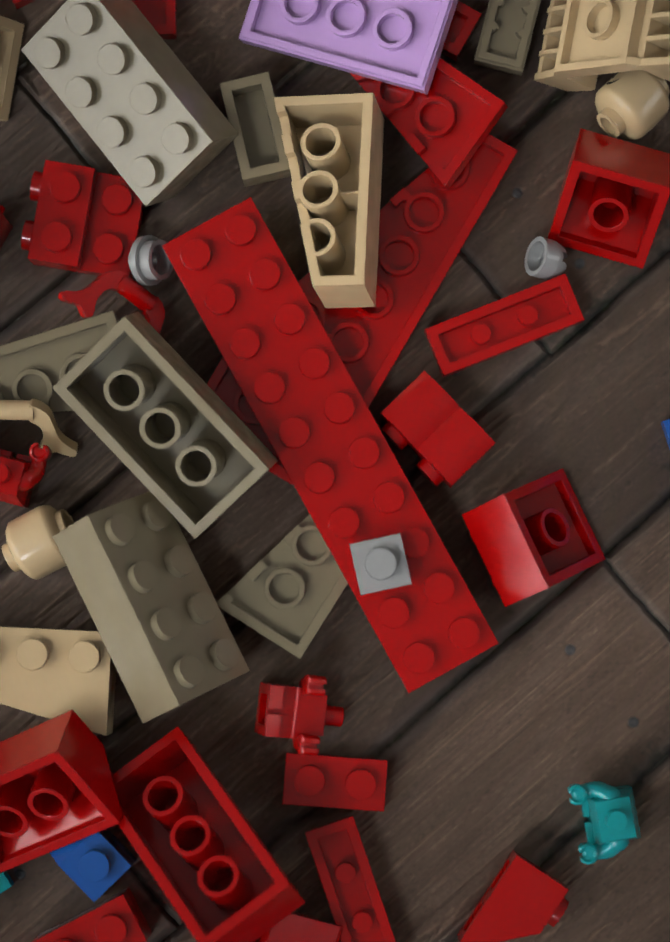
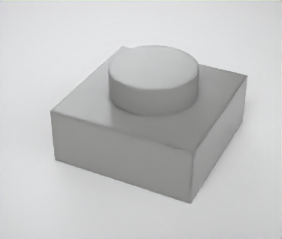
(380, 564)

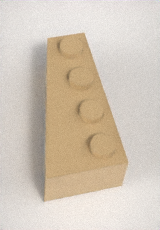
(336, 182)
(58, 672)

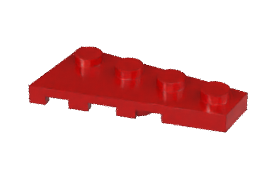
(444, 124)

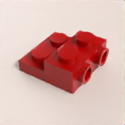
(81, 220)

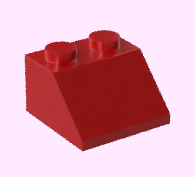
(612, 198)
(533, 537)

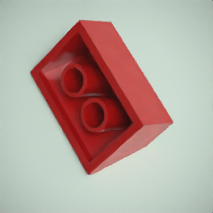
(53, 789)

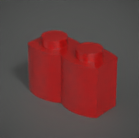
(436, 430)

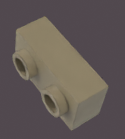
(254, 116)

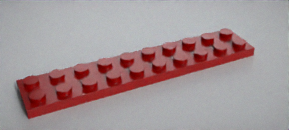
(327, 438)

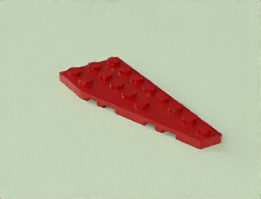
(417, 246)

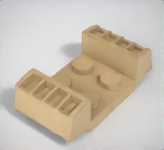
(603, 38)

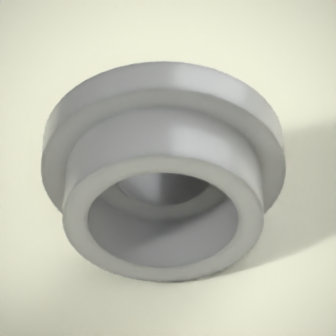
(149, 261)

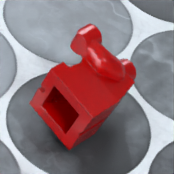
(22, 473)
(297, 713)

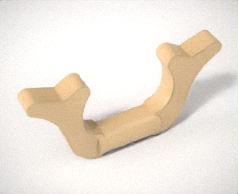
(41, 415)

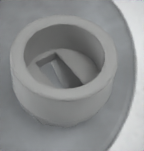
(545, 258)

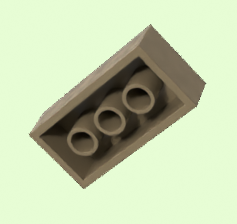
(130, 95)
(165, 423)
(150, 604)

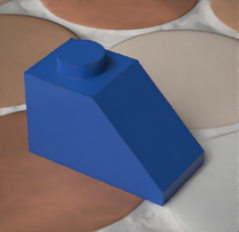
(95, 862)

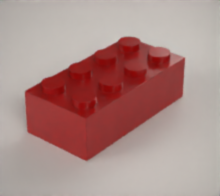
(201, 844)

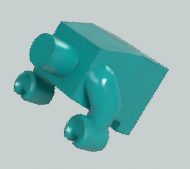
(610, 817)

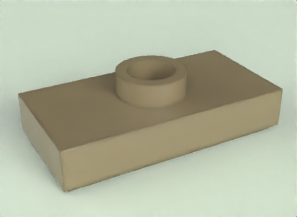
(507, 35)

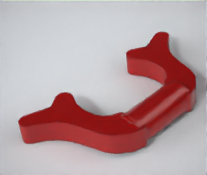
(121, 282)

